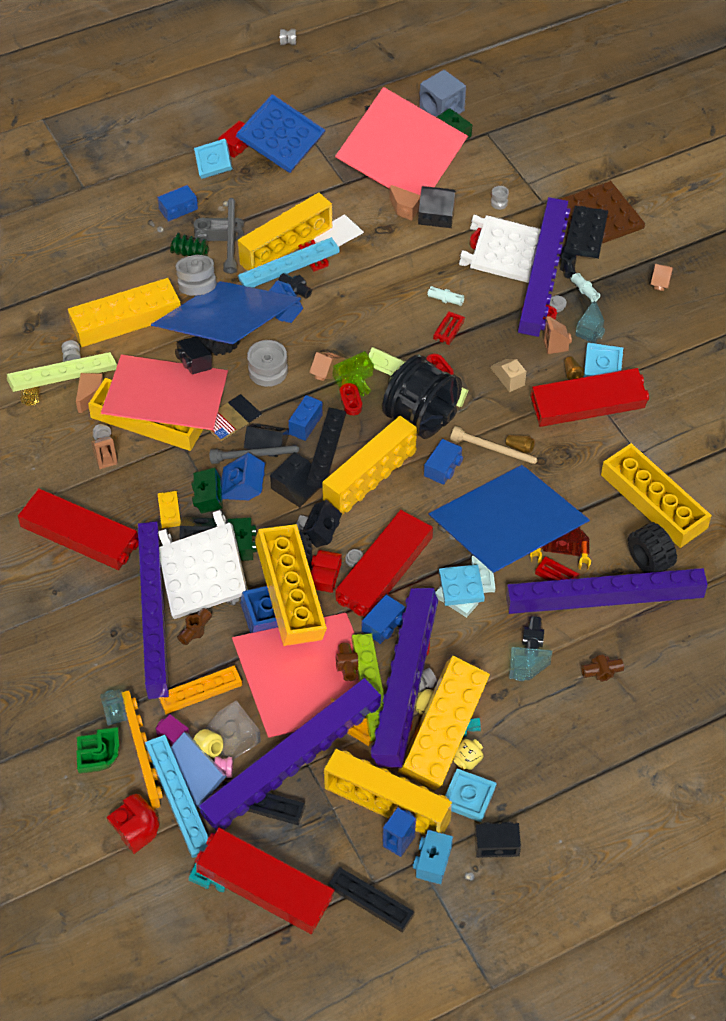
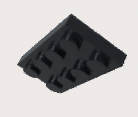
(586, 232)

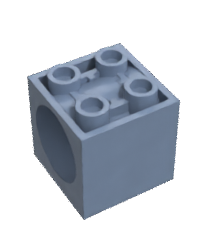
(442, 93)

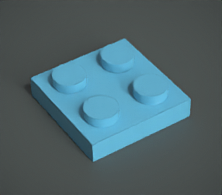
(213, 158)
(602, 359)
(461, 585)
(470, 794)

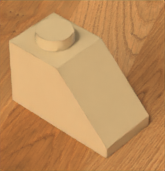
(510, 373)

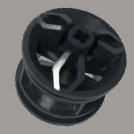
(422, 395)

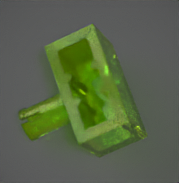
(354, 371)

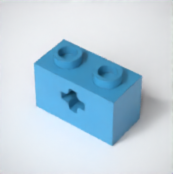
(433, 868)

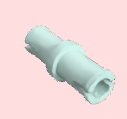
(585, 287)
(446, 296)

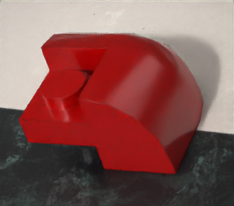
(135, 822)

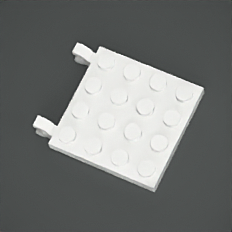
(503, 248)
(202, 568)

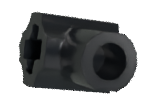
(567, 263)
(297, 283)
(533, 634)

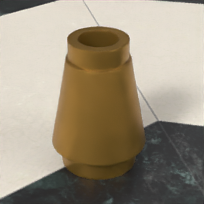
(573, 369)
(521, 443)

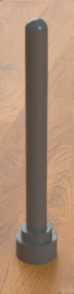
(230, 264)
(217, 455)

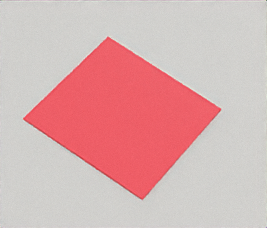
(401, 144)
(165, 393)
(295, 679)

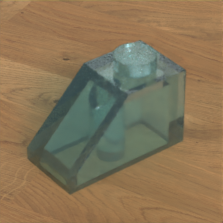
(591, 324)
(527, 662)
(113, 707)

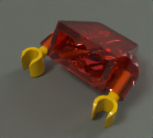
(572, 543)

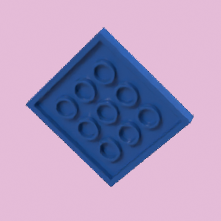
(280, 133)

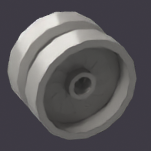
(196, 275)
(267, 363)

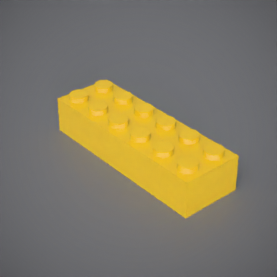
(285, 232)
(122, 312)
(175, 435)
(370, 465)
(656, 495)
(290, 585)
(444, 723)
(384, 792)

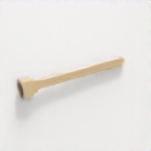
(460, 435)

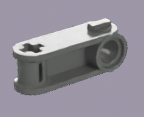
(216, 229)

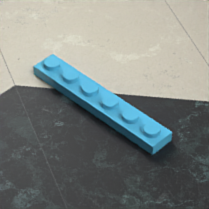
(289, 263)
(177, 795)

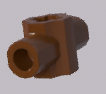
(194, 626)
(346, 662)
(602, 668)

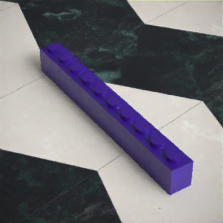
(543, 267)
(606, 591)
(153, 611)
(405, 678)
(290, 755)

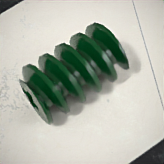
(188, 247)

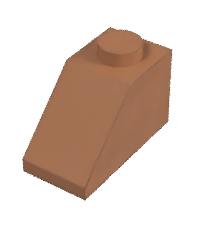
(404, 202)
(661, 276)
(556, 336)
(323, 365)
(87, 388)
(104, 452)

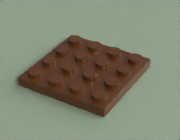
(621, 216)

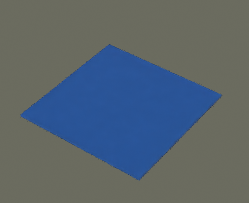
(226, 312)
(508, 518)

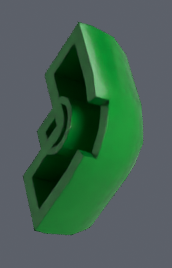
(97, 751)

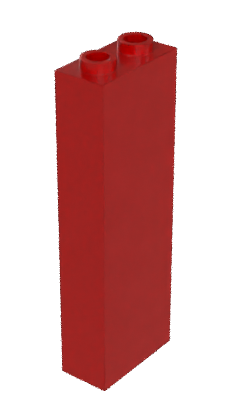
(589, 397)
(78, 529)
(384, 563)
(264, 880)

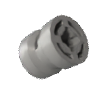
(291, 37)
(499, 197)
(70, 350)
(428, 680)

